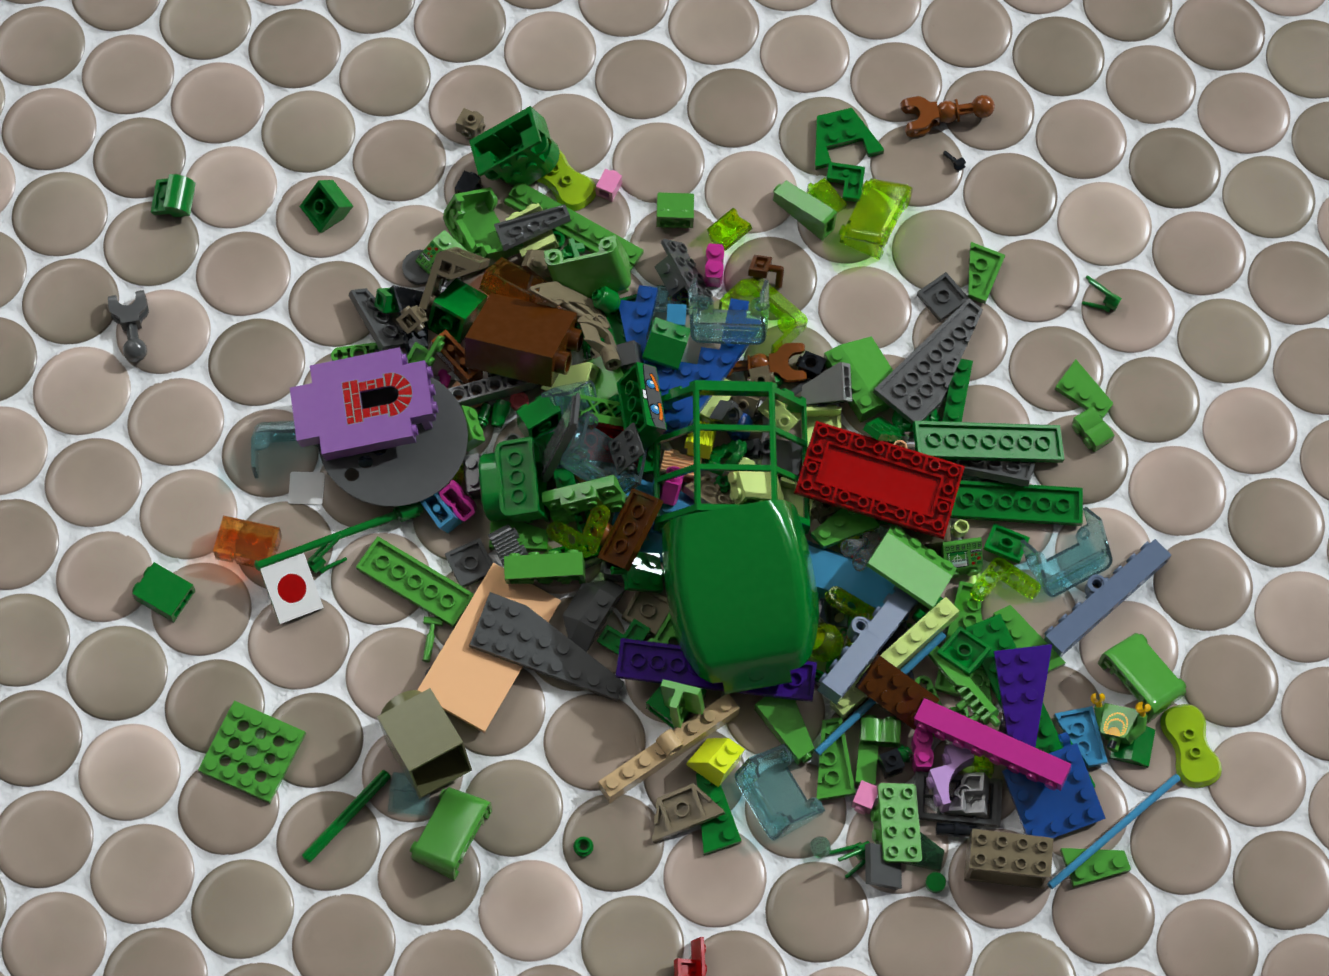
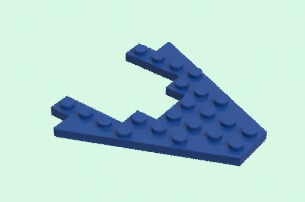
(711, 365)

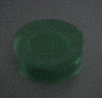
(820, 847)

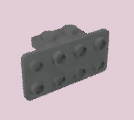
(679, 270)

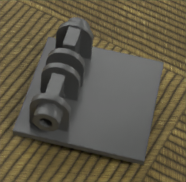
(626, 449)

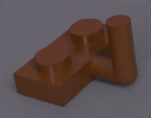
(762, 266)

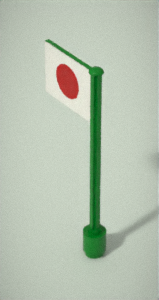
(290, 578)

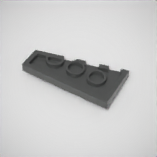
(529, 226)
(380, 325)
(1003, 472)

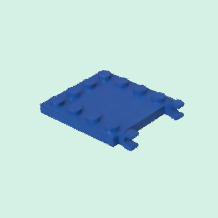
(1056, 812)

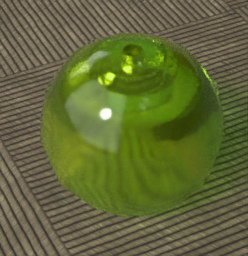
(827, 643)

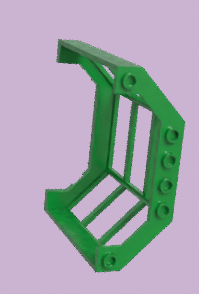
(730, 388)

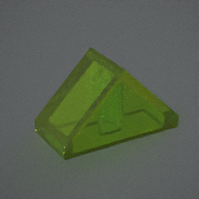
(982, 764)

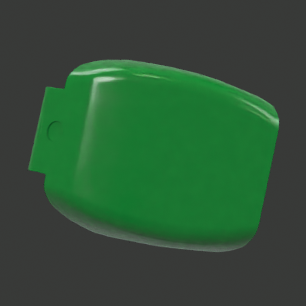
(741, 593)

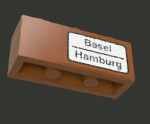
(454, 357)

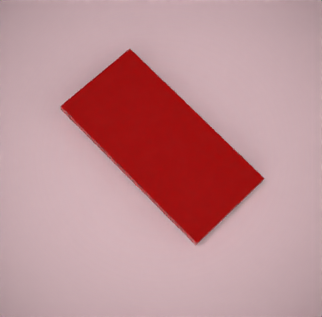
(879, 480)

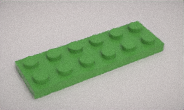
(415, 581)

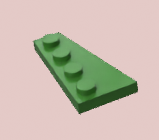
(1025, 635)
(835, 770)

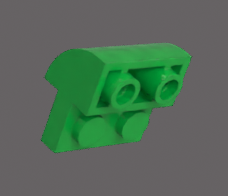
(173, 196)

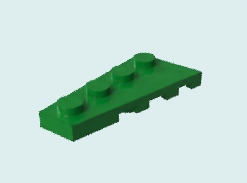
(721, 831)

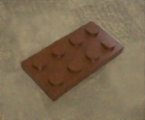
(630, 529)
(893, 690)

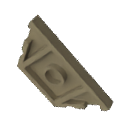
(683, 811)

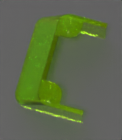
(791, 319)

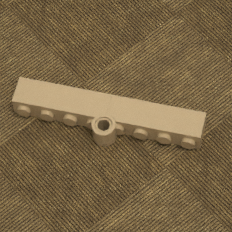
(668, 747)

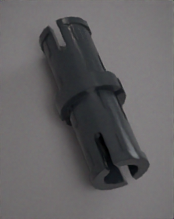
(956, 829)

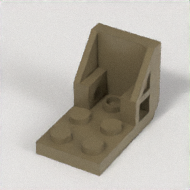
(450, 265)

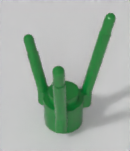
(1111, 299)
(316, 561)
(859, 852)

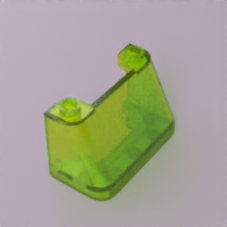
(875, 216)

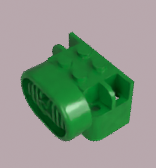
(516, 149)
(513, 482)

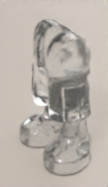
(868, 542)

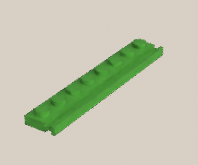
(579, 227)

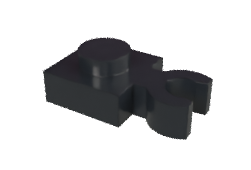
(755, 448)

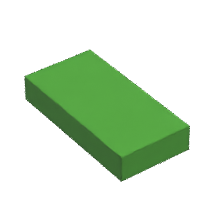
(866, 763)

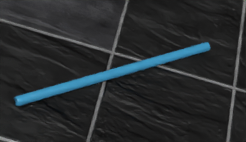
(869, 703)
(1113, 831)

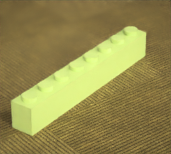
(903, 650)

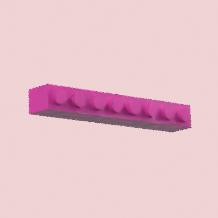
(992, 744)

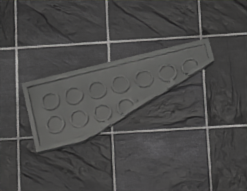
(924, 376)
(526, 639)

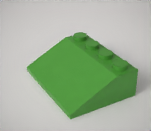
(867, 371)
(911, 566)

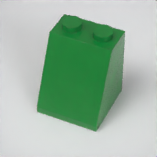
(456, 309)

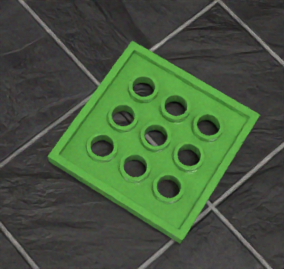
(229, 731)

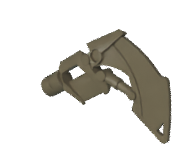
(592, 321)

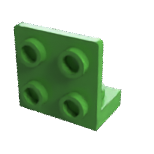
(675, 210)

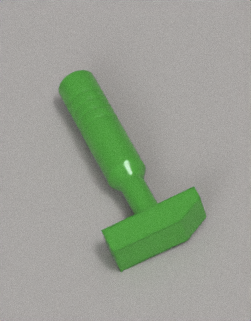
(430, 636)

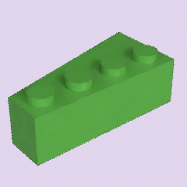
(544, 567)

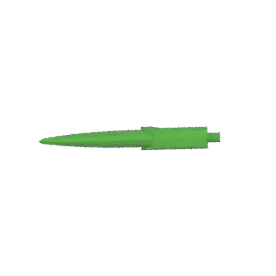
(968, 691)

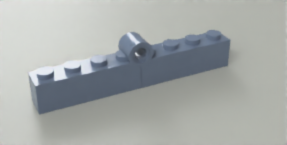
(1106, 597)
(867, 641)

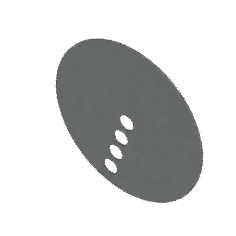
(411, 470)

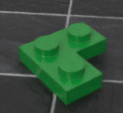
(850, 176)
(611, 638)

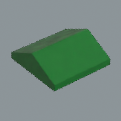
(1005, 543)
(964, 651)
(1138, 752)

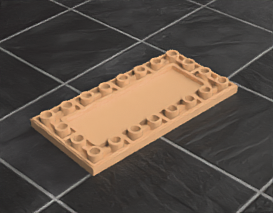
(471, 681)

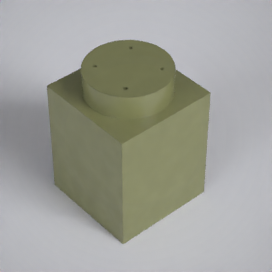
(423, 741)

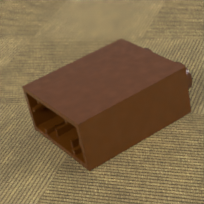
(522, 340)

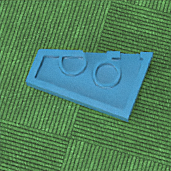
(1084, 731)

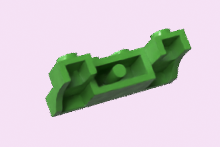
(582, 497)

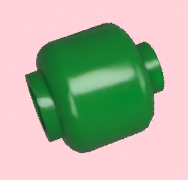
(606, 300)

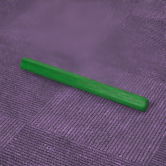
(344, 818)

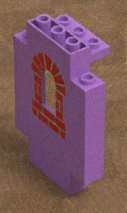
(332, 410)

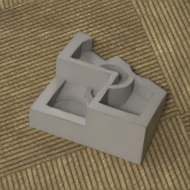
(971, 795)

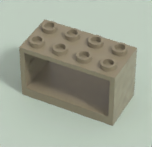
(1008, 859)

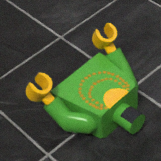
(1118, 722)

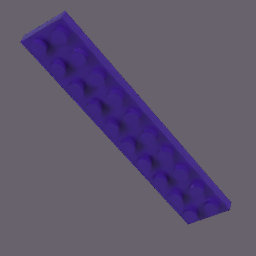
(660, 661)

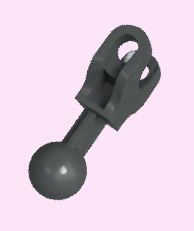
(131, 319)

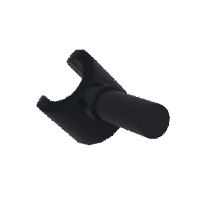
(957, 163)

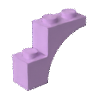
(940, 777)

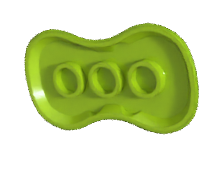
(569, 186)
(1195, 760)

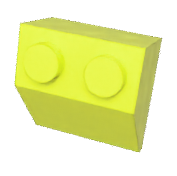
(716, 759)

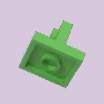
(681, 699)

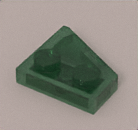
(931, 855)

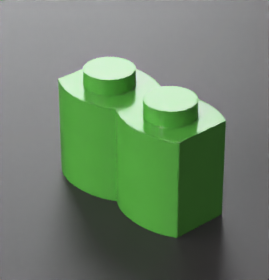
(1092, 429)
(880, 732)

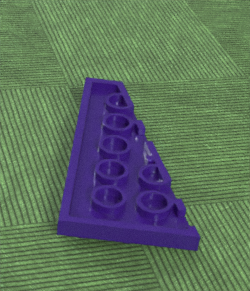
(1022, 688)

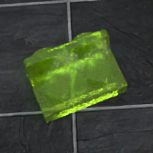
(827, 194)

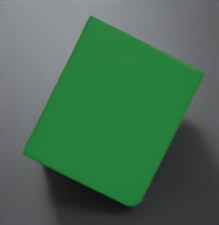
(385, 300)

